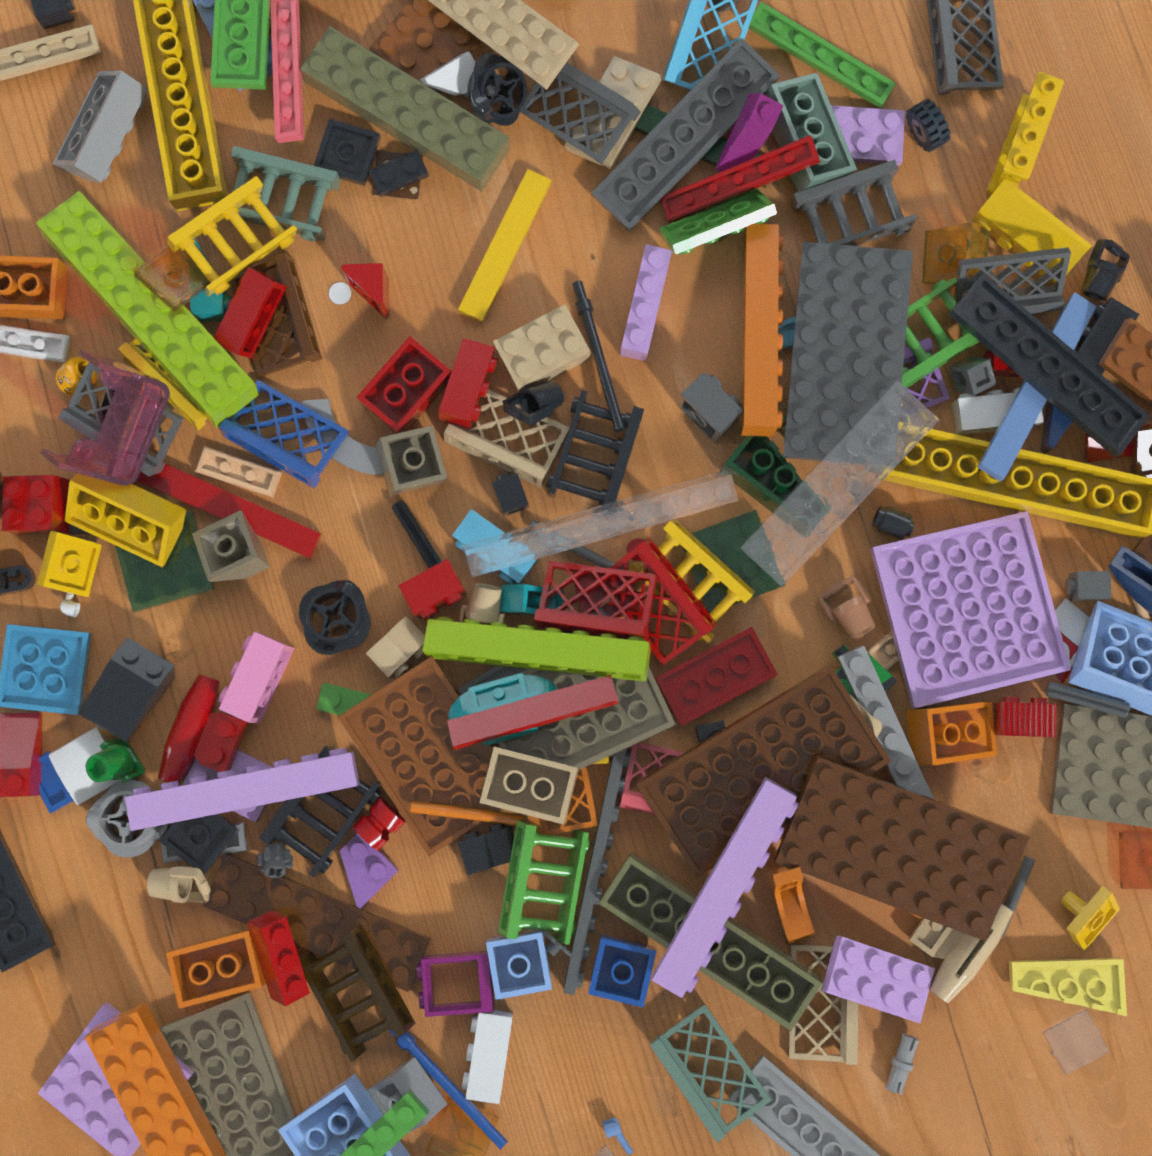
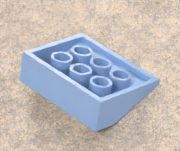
(1116, 657)
(335, 1122)

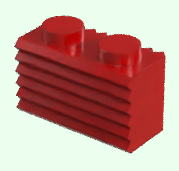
(1025, 719)

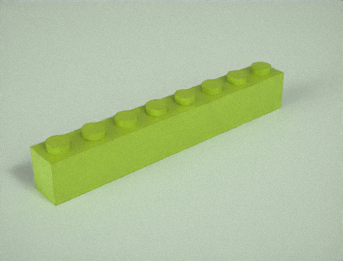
(537, 649)

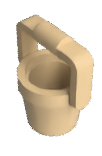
(483, 605)
(176, 884)

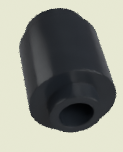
(893, 522)

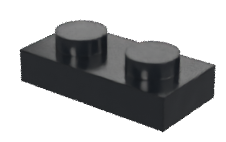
(399, 173)

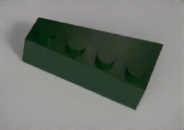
(762, 471)

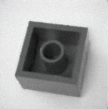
(710, 406)

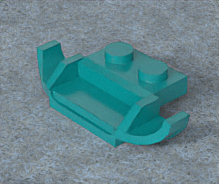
(500, 693)

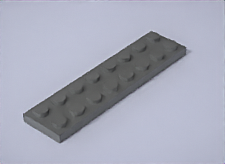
(684, 135)

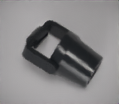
(1102, 274)
(536, 402)

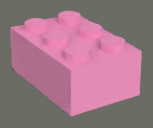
(255, 678)

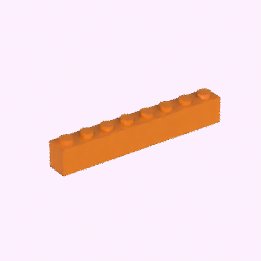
(760, 330)

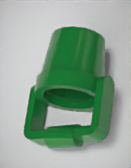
(114, 763)

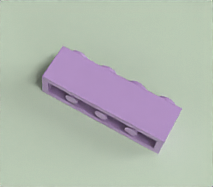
(645, 302)

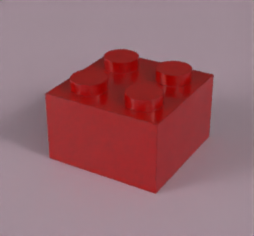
(34, 504)
(432, 590)

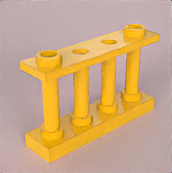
(228, 209)
(716, 572)

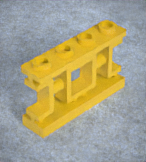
(1026, 132)

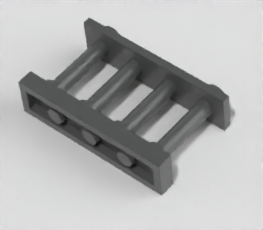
(857, 185)

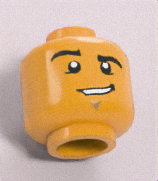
(70, 373)

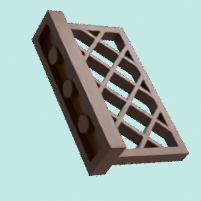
(298, 315)

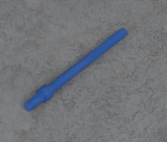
(407, 1042)

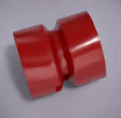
(379, 824)

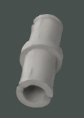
(902, 1063)

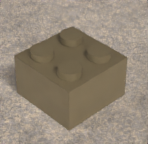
(411, 460)

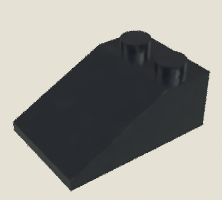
(127, 689)

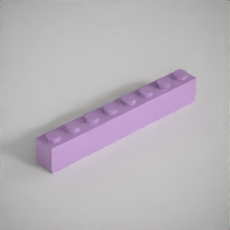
(242, 790)
(724, 887)

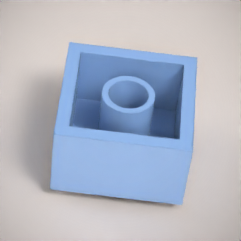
(519, 964)

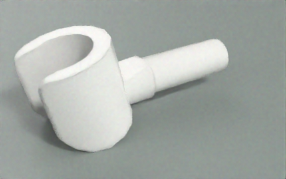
(70, 607)

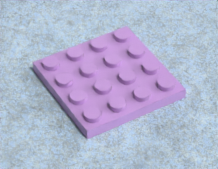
(86, 1097)

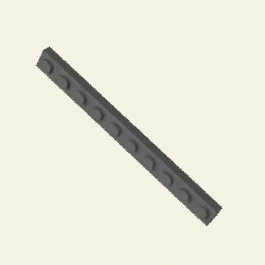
(596, 869)

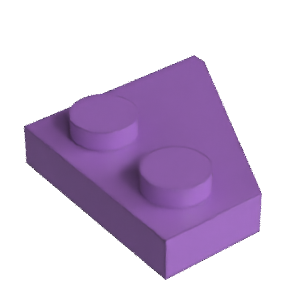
(366, 869)

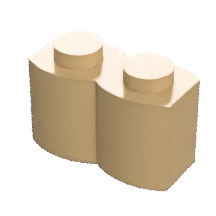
(398, 648)

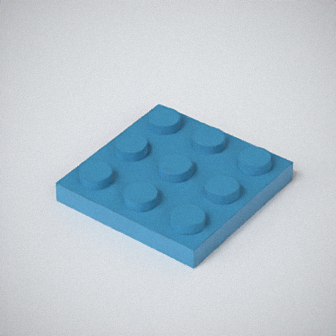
(44, 669)

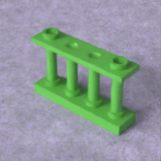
(948, 347)
(518, 893)

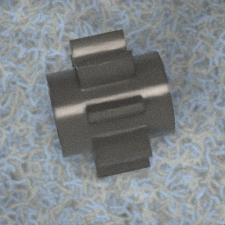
(275, 860)

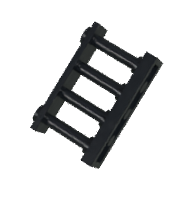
(613, 472)
(294, 808)

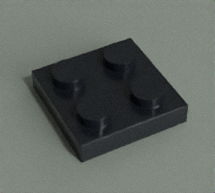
(348, 151)
(200, 840)

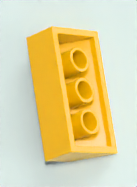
(1026, 226)
(125, 517)

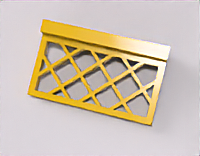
(177, 398)

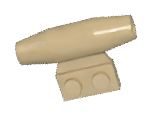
(961, 952)

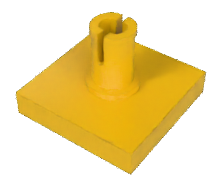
(69, 564)
(1090, 917)

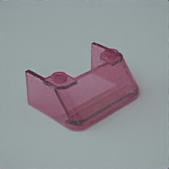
(126, 427)

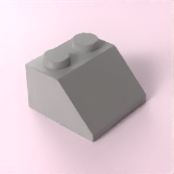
(402, 1079)

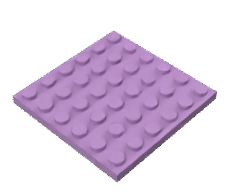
(969, 609)

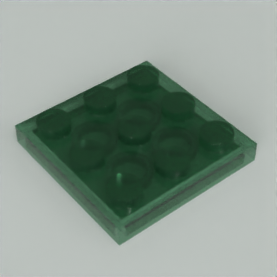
(724, 542)
(178, 579)

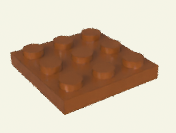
(422, 39)

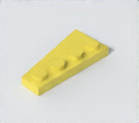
(1083, 982)

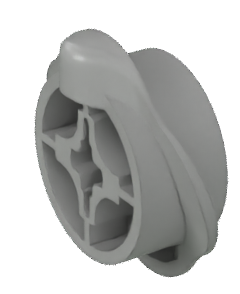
(101, 821)

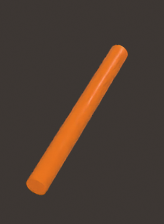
(465, 813)

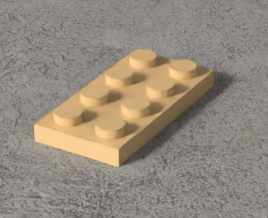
(630, 82)

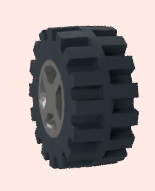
(928, 125)

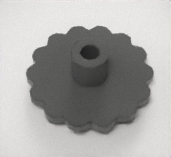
(555, 945)

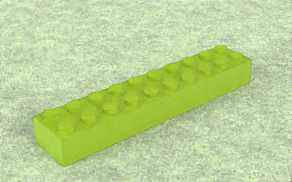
(170, 337)

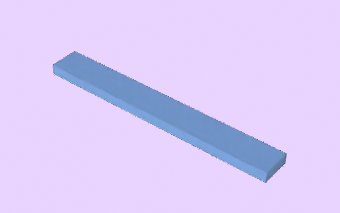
(1028, 401)

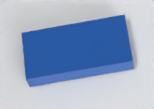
(51, 787)

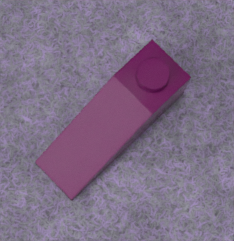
(750, 130)

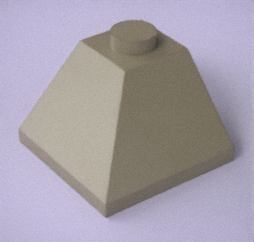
(230, 549)

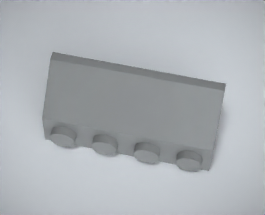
(101, 126)

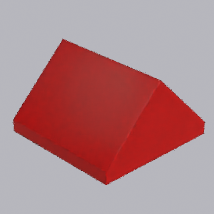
(370, 283)

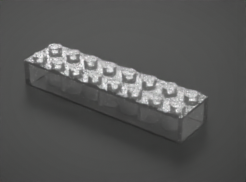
(839, 483)

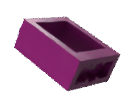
(426, 998)

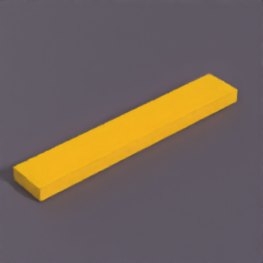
(505, 245)

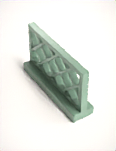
(690, 1087)

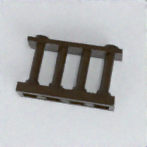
(379, 982)

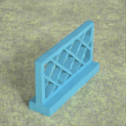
(687, 33)

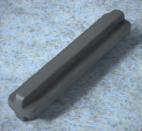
(1087, 699)

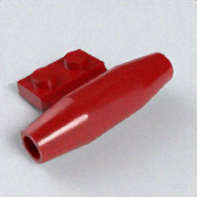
(201, 734)

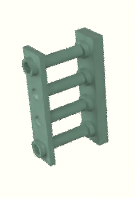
(297, 174)

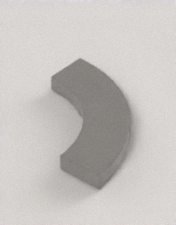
(350, 453)

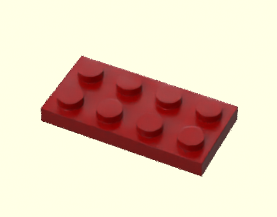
(716, 676)

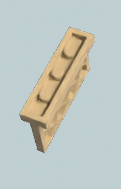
(501, 456)
(848, 1022)

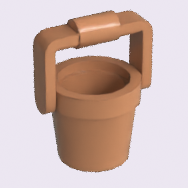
(853, 613)

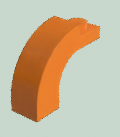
(790, 904)

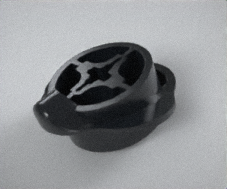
(489, 87)
(312, 602)

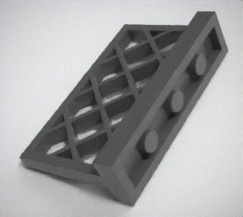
(944, 46)
(596, 93)
(1033, 298)
(91, 424)

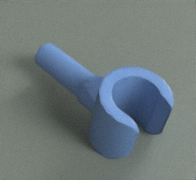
(613, 1128)

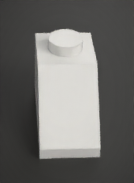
(452, 76)

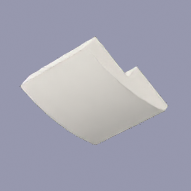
(70, 765)

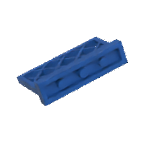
(275, 454)

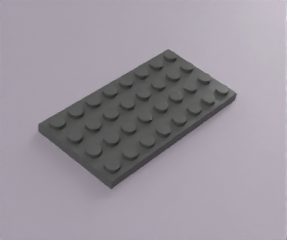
(844, 341)

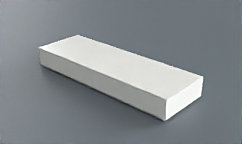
(34, 344)

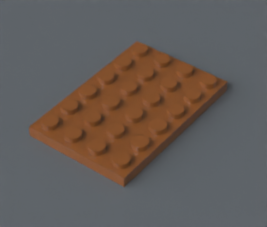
(411, 752)

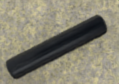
(416, 534)

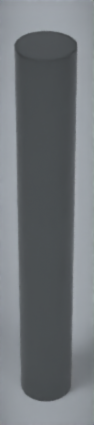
(1018, 886)

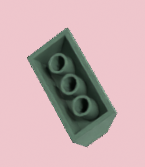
(810, 113)

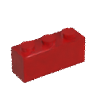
(249, 312)
(467, 384)
(278, 957)

